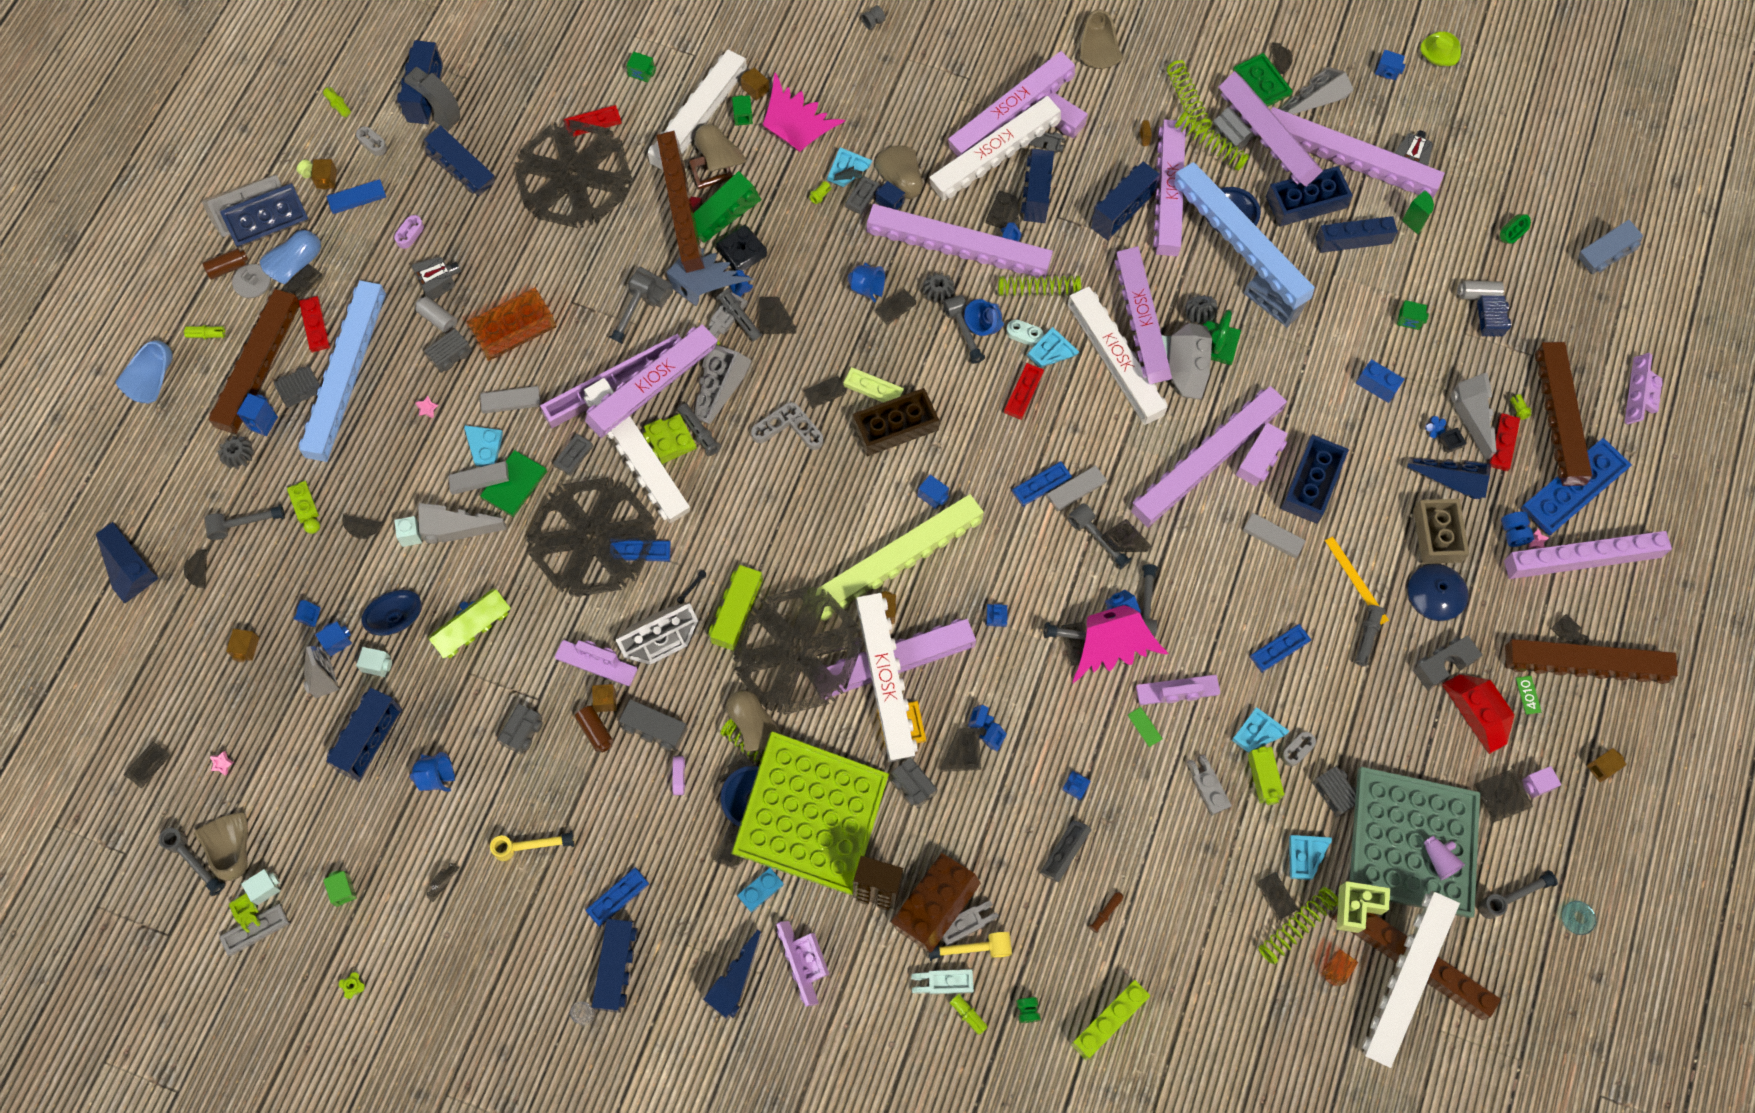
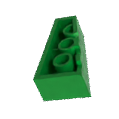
(725, 206)

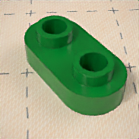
(1515, 228)

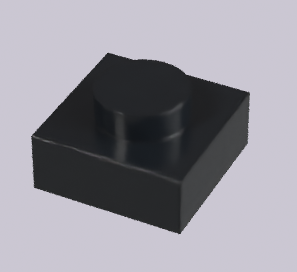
(1452, 440)

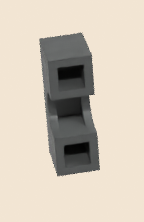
(1460, 652)

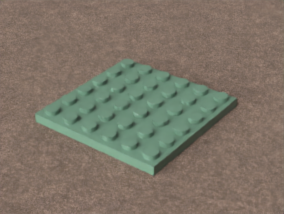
(1390, 830)

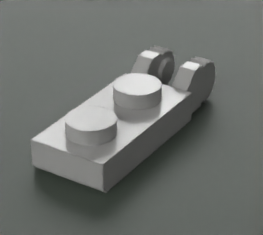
(1209, 786)
(968, 923)

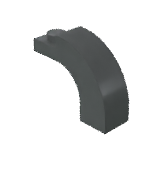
(439, 96)

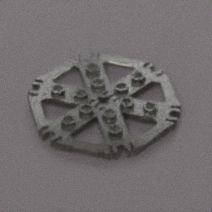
(564, 182)
(583, 525)
(806, 660)

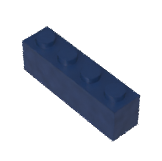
(1356, 234)
(613, 966)

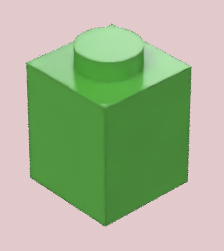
(339, 888)

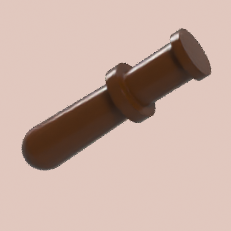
(1103, 916)

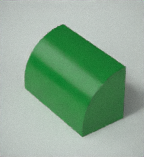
(1419, 212)

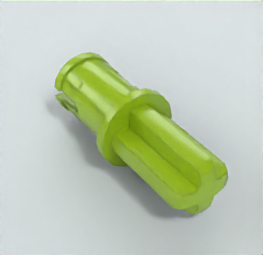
(336, 102)
(205, 332)
(968, 1014)

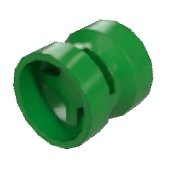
(1030, 1015)

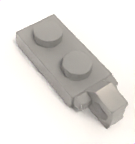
(722, 320)

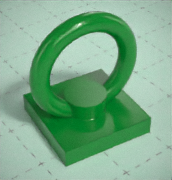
(1223, 339)

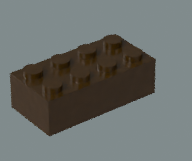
(895, 422)
(877, 883)

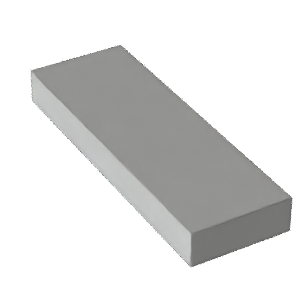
(510, 399)
(478, 477)
(1076, 488)
(1274, 535)
(270, 922)

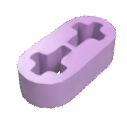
(408, 231)
(678, 775)

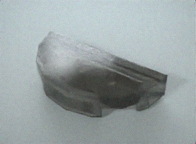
(1282, 57)
(360, 527)
(196, 568)
(441, 881)

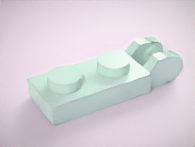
(945, 982)

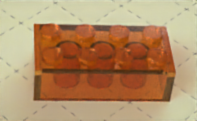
(511, 324)

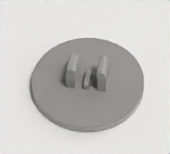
(251, 281)

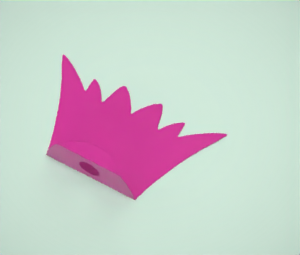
(794, 122)
(1115, 638)

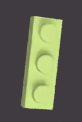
(872, 386)

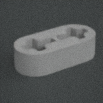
(369, 143)
(1302, 752)

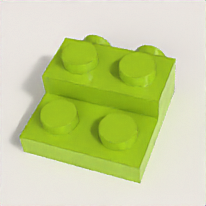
(669, 438)

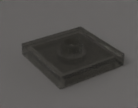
(1503, 795)

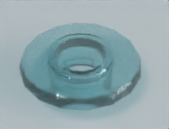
(1570, 922)

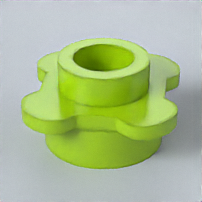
(356, 989)

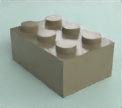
(1441, 531)

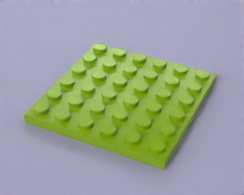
(810, 813)

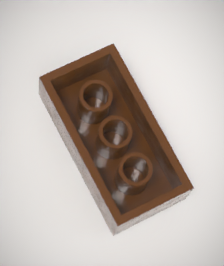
(936, 902)

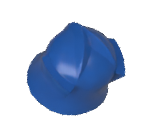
(867, 280)
(983, 317)
(426, 771)

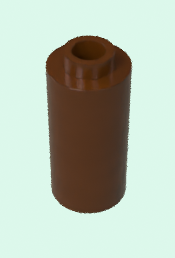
(225, 263)
(594, 729)

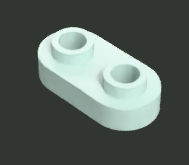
(1024, 332)

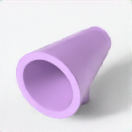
(1442, 858)

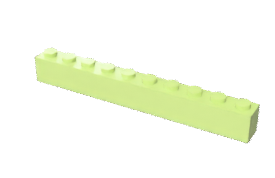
(902, 553)

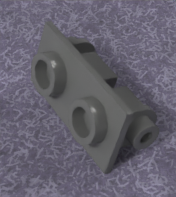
(1053, 141)

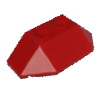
(1482, 709)

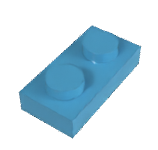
(760, 890)

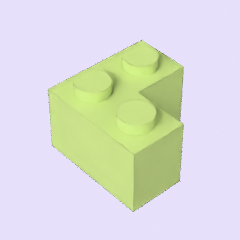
(1356, 901)

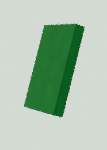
(1264, 79)
(523, 479)

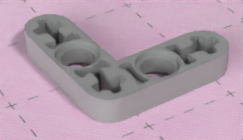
(791, 420)

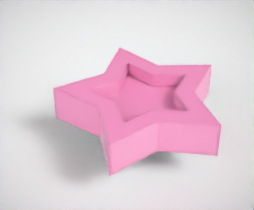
(426, 407)
(1539, 540)
(221, 763)

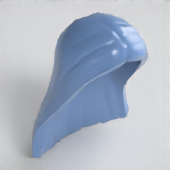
(291, 256)
(146, 372)

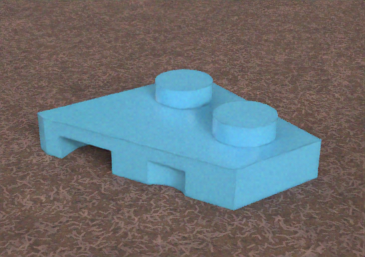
(845, 160)
(1051, 349)
(484, 444)
(1258, 731)
(1306, 855)

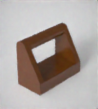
(693, 164)

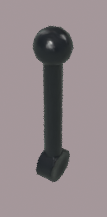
(701, 575)

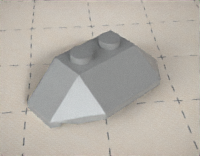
(1190, 360)
(658, 634)

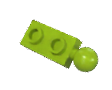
(304, 506)

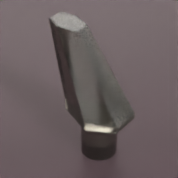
(848, 174)

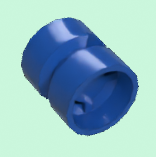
(1517, 529)

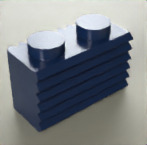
(1493, 315)

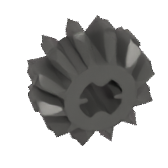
(938, 287)
(1201, 309)
(235, 452)

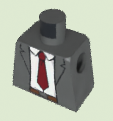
(1416, 147)
(436, 276)

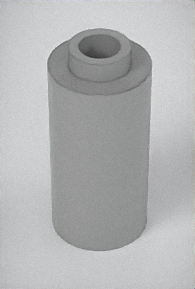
(1475, 289)
(436, 314)

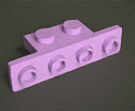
(1643, 390)
(596, 660)
(1176, 690)
(805, 961)

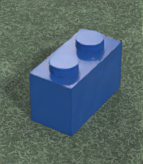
(1380, 381)
(257, 414)

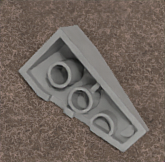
(1325, 88)
(235, 196)
(722, 375)
(1473, 407)
(445, 526)
(319, 672)

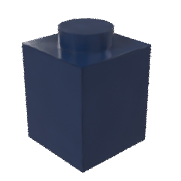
(890, 196)

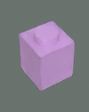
(1541, 782)

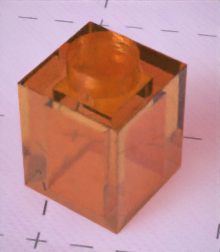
(1339, 968)

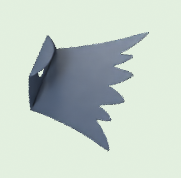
(702, 280)

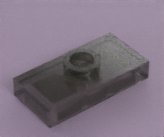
(895, 306)
(825, 391)
(1277, 896)

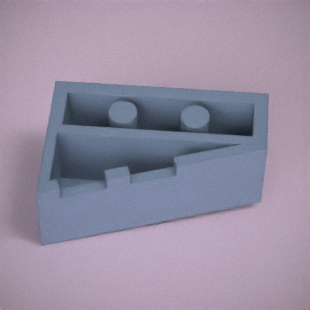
(1611, 247)
(1262, 294)

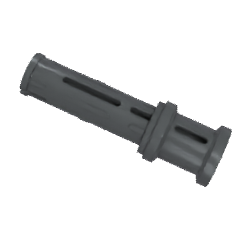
(733, 307)
(703, 435)
(1371, 627)

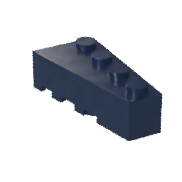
(458, 161)
(1038, 188)

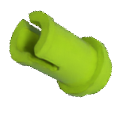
(817, 195)
(1521, 408)

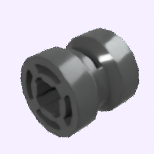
(873, 17)

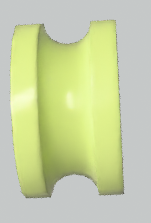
(305, 168)

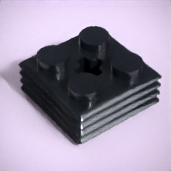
(732, 245)

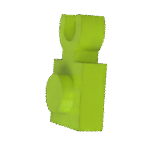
(244, 911)

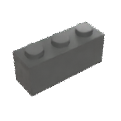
(653, 726)

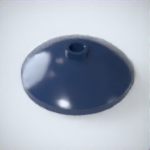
(1244, 201)
(1430, 599)
(391, 613)
(737, 792)

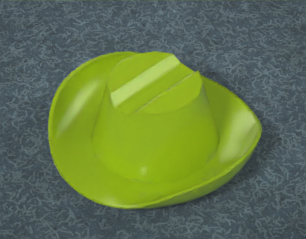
(1441, 49)

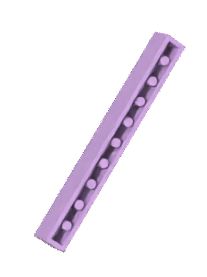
(1361, 155)
(959, 241)
(1208, 457)

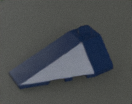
(1466, 478)
(124, 565)
(729, 990)

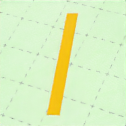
(1353, 575)

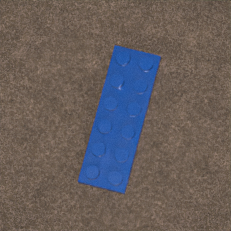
(1559, 503)

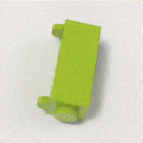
(1265, 775)

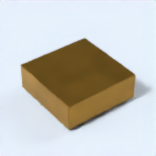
(1145, 133)

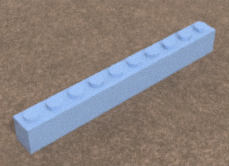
(1244, 236)
(342, 371)

